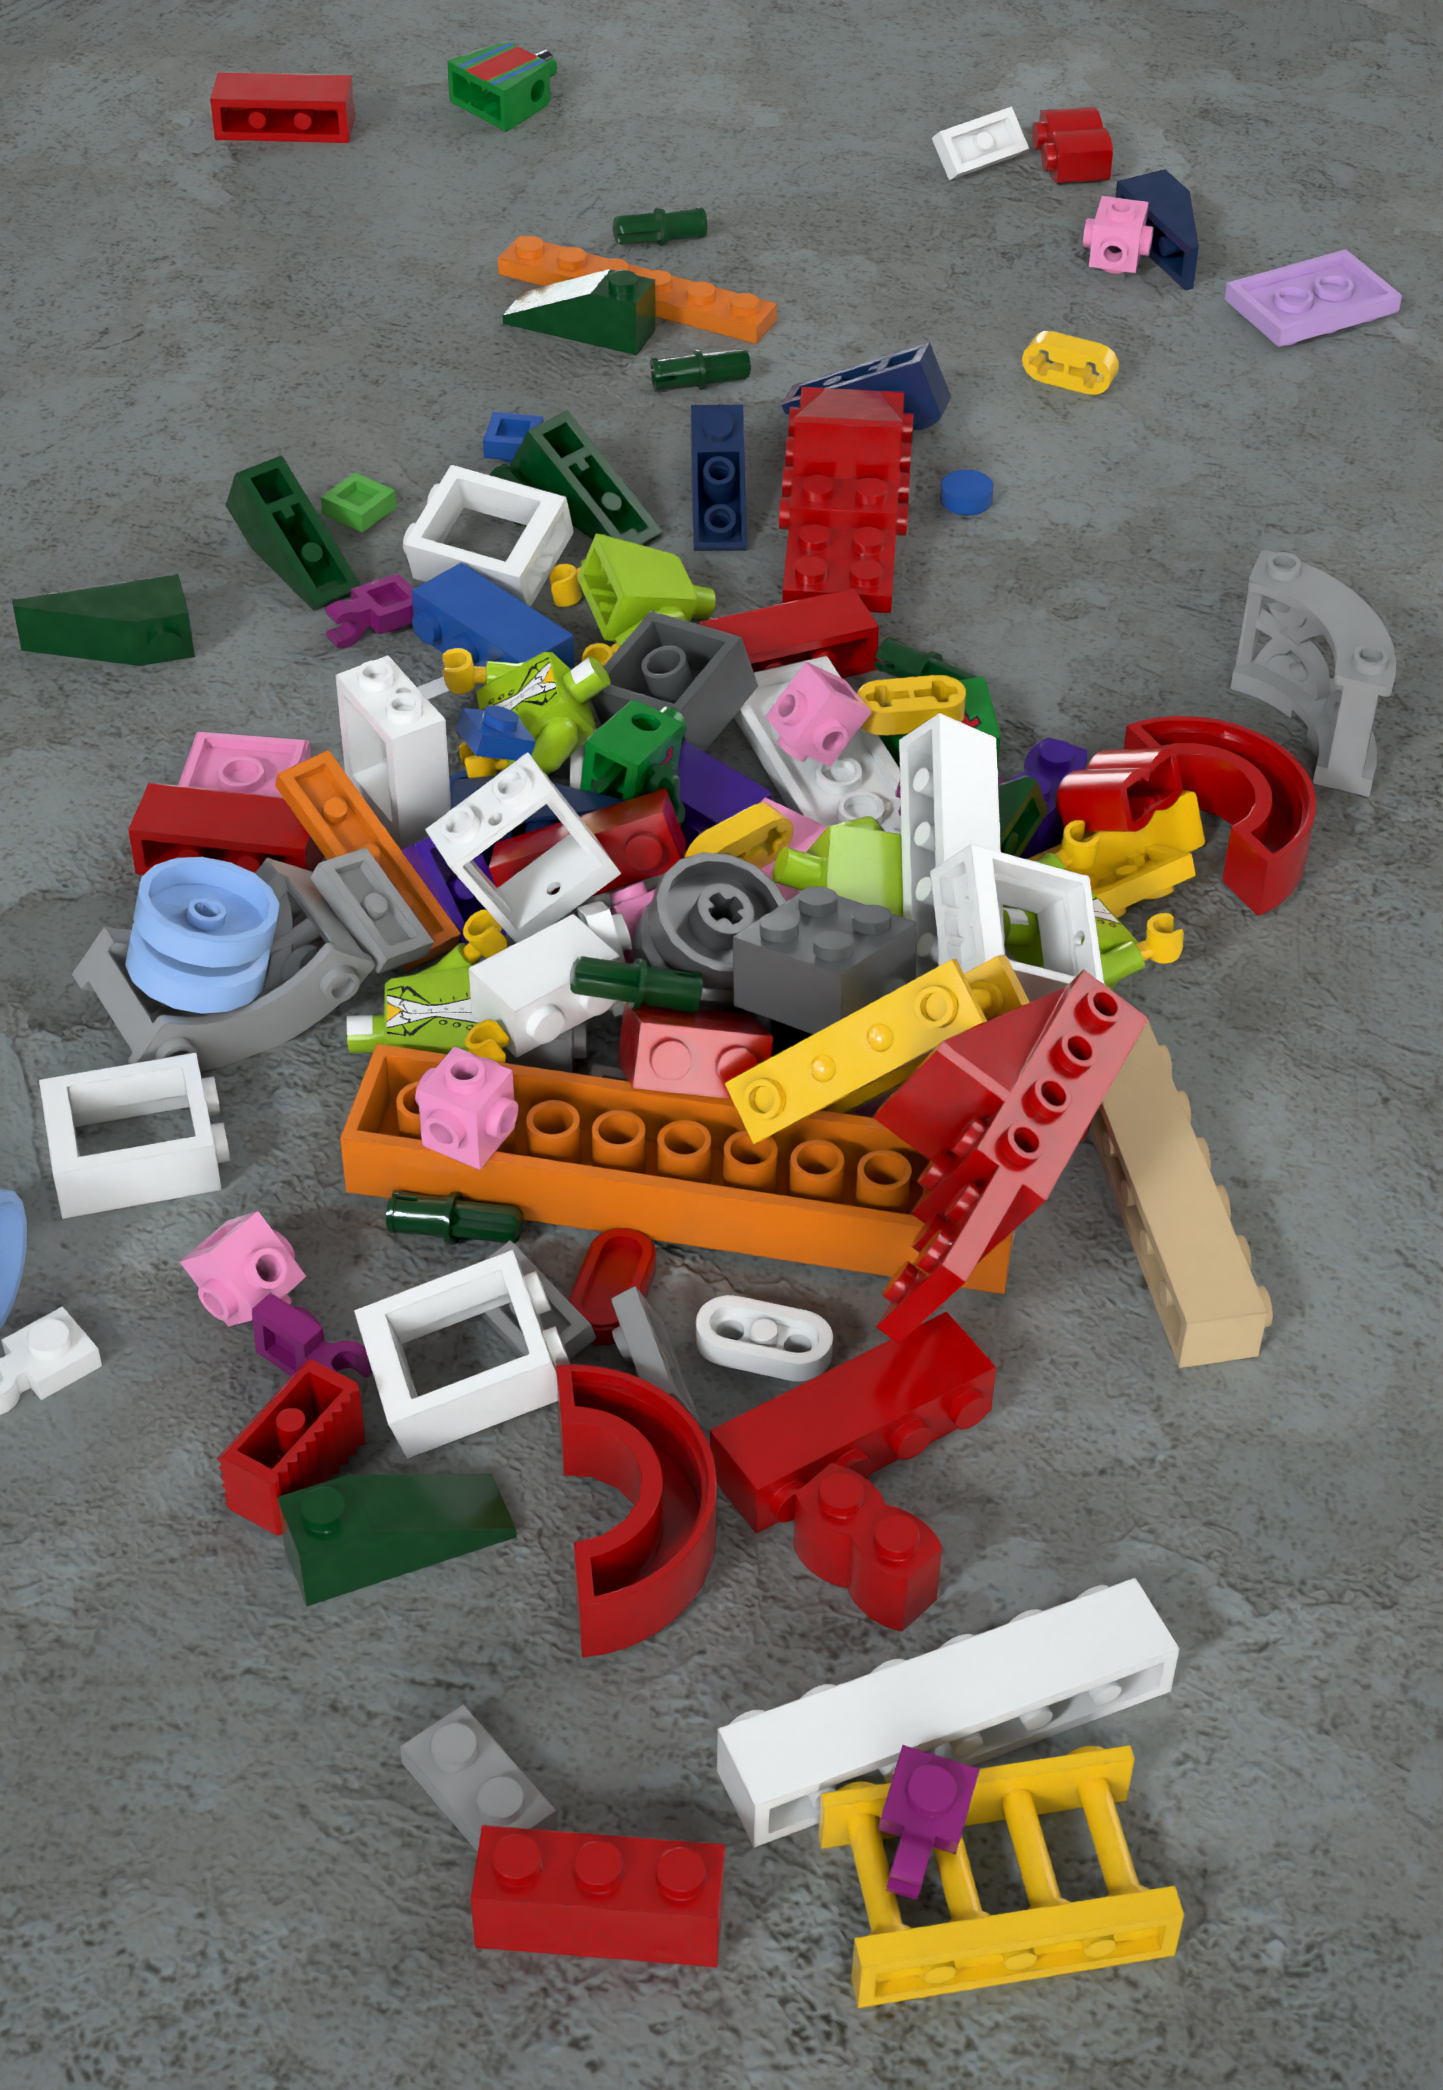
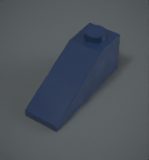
(1172, 216)
(906, 371)

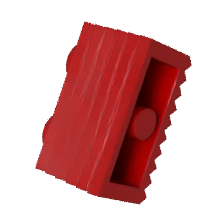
(292, 1443)

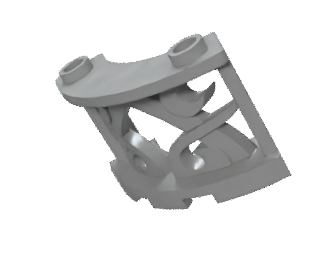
(1295, 675)
(296, 992)

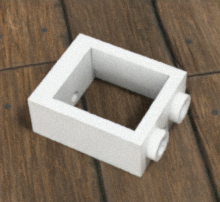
(534, 554)
(394, 748)
(524, 901)
(969, 925)
(141, 1172)
(480, 1399)

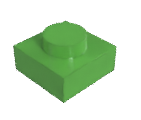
(358, 502)

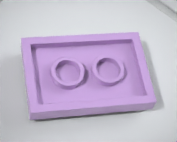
(1312, 297)

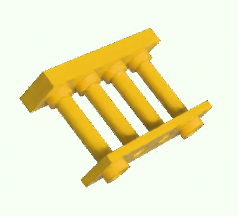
(872, 1047)
(1014, 1946)

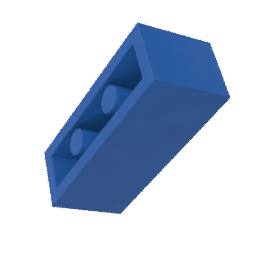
(488, 622)

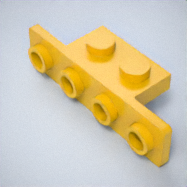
(1144, 861)

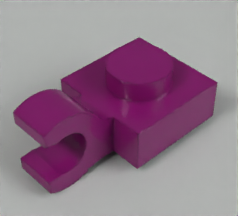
(379, 604)
(294, 1335)
(926, 1810)

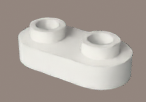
(765, 1338)

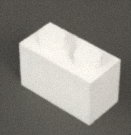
(530, 985)

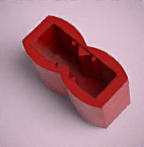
(1073, 144)
(1120, 789)
(866, 1546)

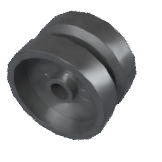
(697, 914)

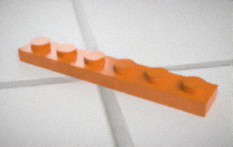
(676, 299)

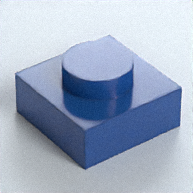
(507, 433)
(495, 733)

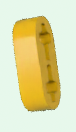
(1070, 362)
(909, 702)
(750, 835)

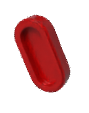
(612, 1266)

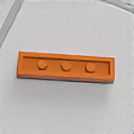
(344, 823)

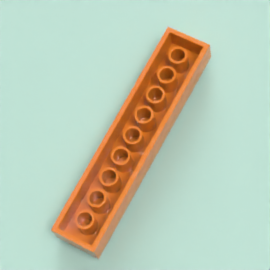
(663, 1165)

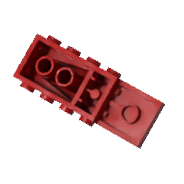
(845, 493)
(999, 1125)

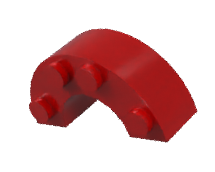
(1253, 789)
(661, 1461)

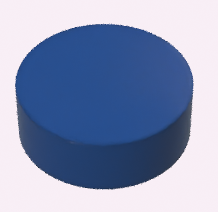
(966, 492)

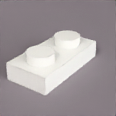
(980, 143)

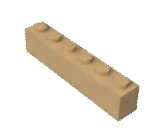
(1178, 1213)

